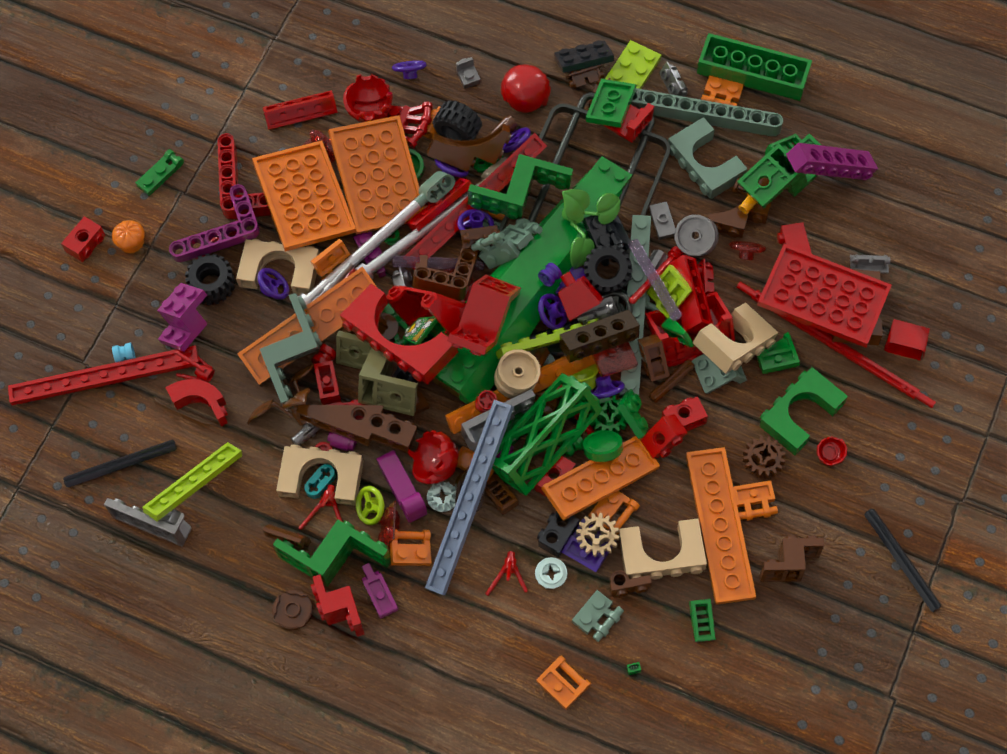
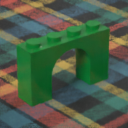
(810, 387)

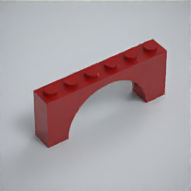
(421, 360)

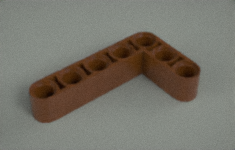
(445, 283)

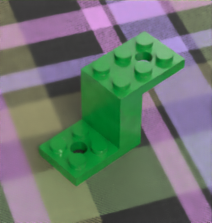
(779, 172)
(515, 200)
(333, 552)

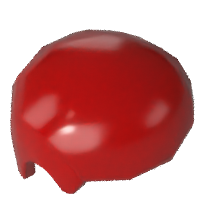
(831, 451)

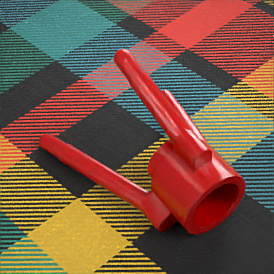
(204, 372)

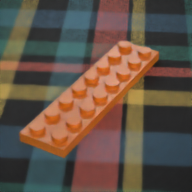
(325, 315)
(720, 526)

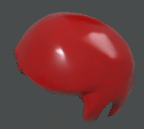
(525, 88)
(368, 98)
(434, 458)

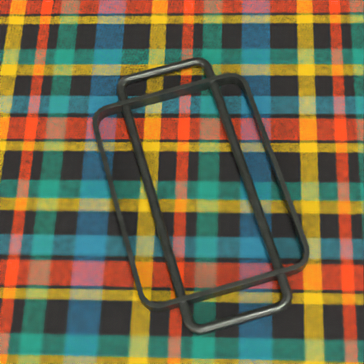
(579, 112)

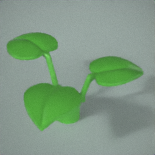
(574, 205)

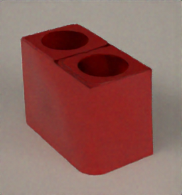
(907, 340)

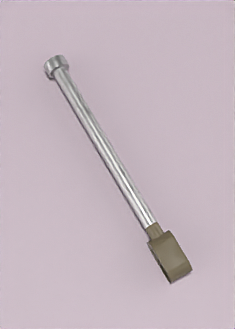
(415, 235)

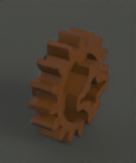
(754, 454)

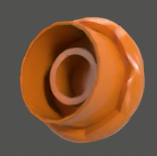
(128, 236)

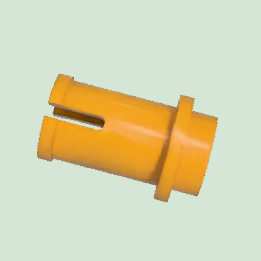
(747, 204)

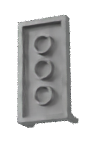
(472, 429)
(170, 527)

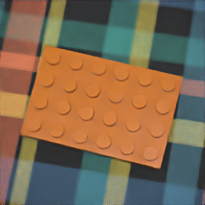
(375, 171)
(303, 195)

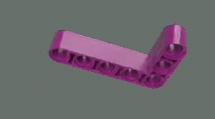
(221, 232)

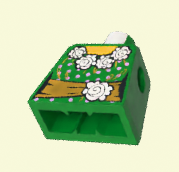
(423, 330)

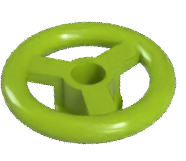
(372, 505)

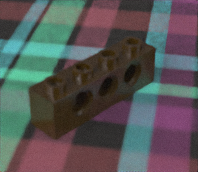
(599, 336)

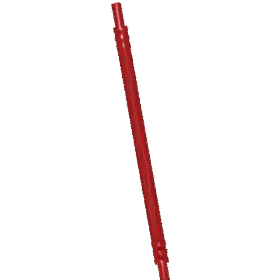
(851, 354)

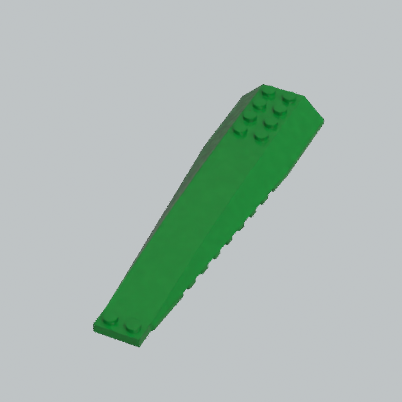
(473, 373)

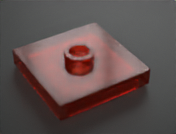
(615, 359)

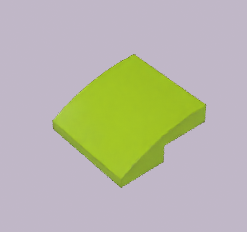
(676, 286)

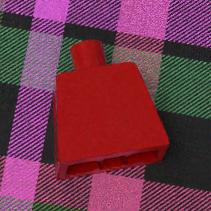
(578, 295)

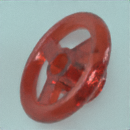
(747, 249)

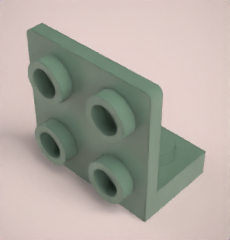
(712, 376)

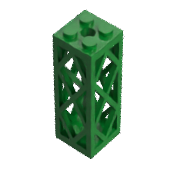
(567, 408)

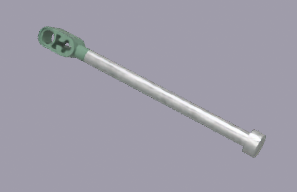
(430, 191)

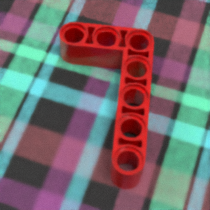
(225, 183)

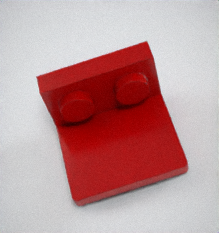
(634, 122)

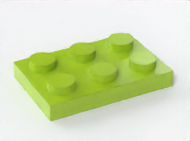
(634, 65)

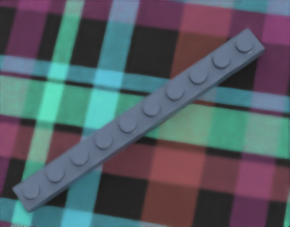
(469, 497)

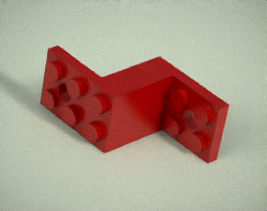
(484, 315)

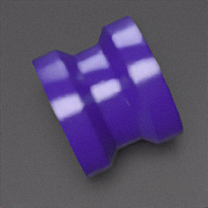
(549, 274)

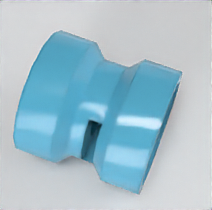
(124, 352)

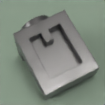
(467, 72)

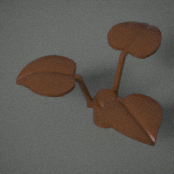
(298, 399)

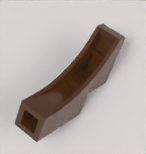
(464, 153)
(734, 221)

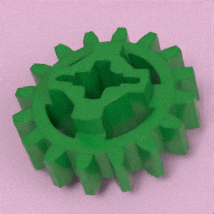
(609, 404)

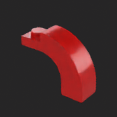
(194, 391)

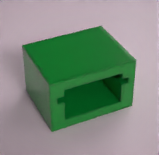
(633, 668)

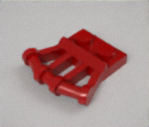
(406, 115)

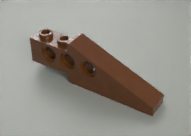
(342, 421)

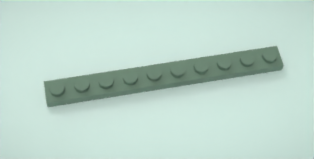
(641, 231)

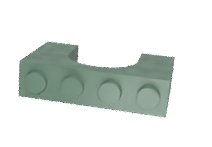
(710, 179)

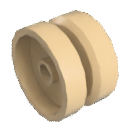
(516, 373)

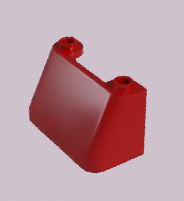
(418, 303)
(678, 353)

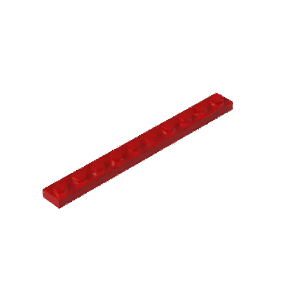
(495, 181)
(100, 376)

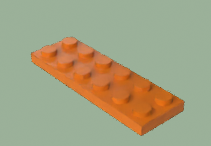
(598, 480)

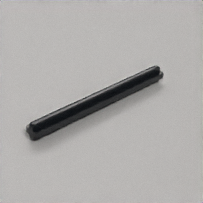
(119, 463)
(903, 560)

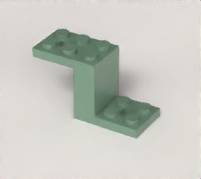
(290, 348)

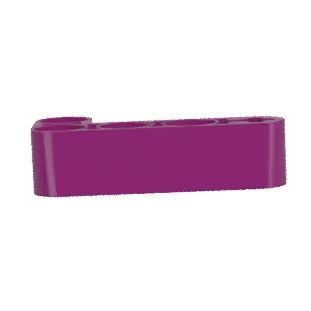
(401, 486)

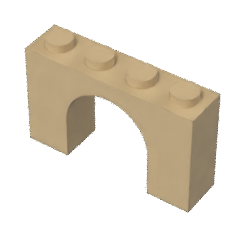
(258, 254)
(730, 354)
(298, 460)
(690, 558)

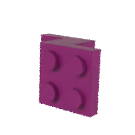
(181, 315)

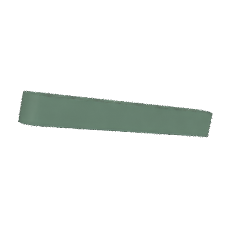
(712, 112)

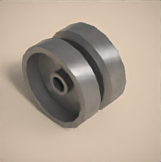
(686, 231)

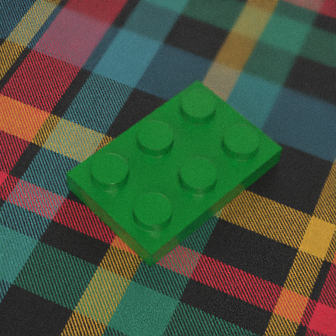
(611, 103)

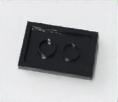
(584, 56)

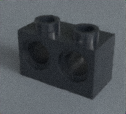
(562, 534)

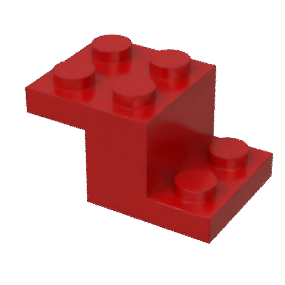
(337, 605)

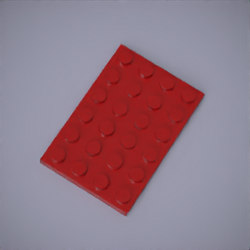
(824, 295)

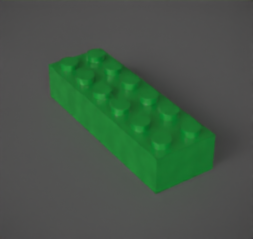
(754, 66)

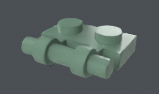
(521, 232)
(499, 253)
(593, 611)

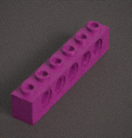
(831, 161)

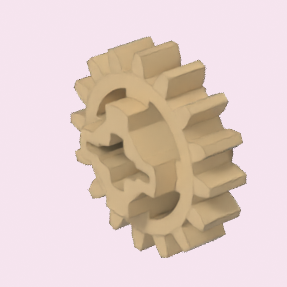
(605, 536)

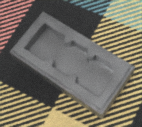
(662, 220)

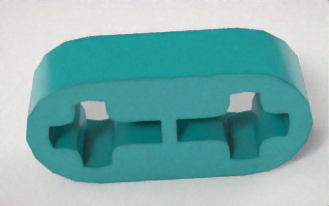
(316, 478)

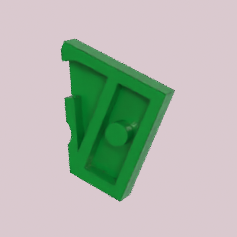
(779, 356)

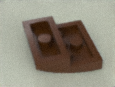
(282, 534)

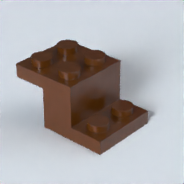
(791, 559)

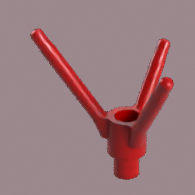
(327, 500)
(508, 567)

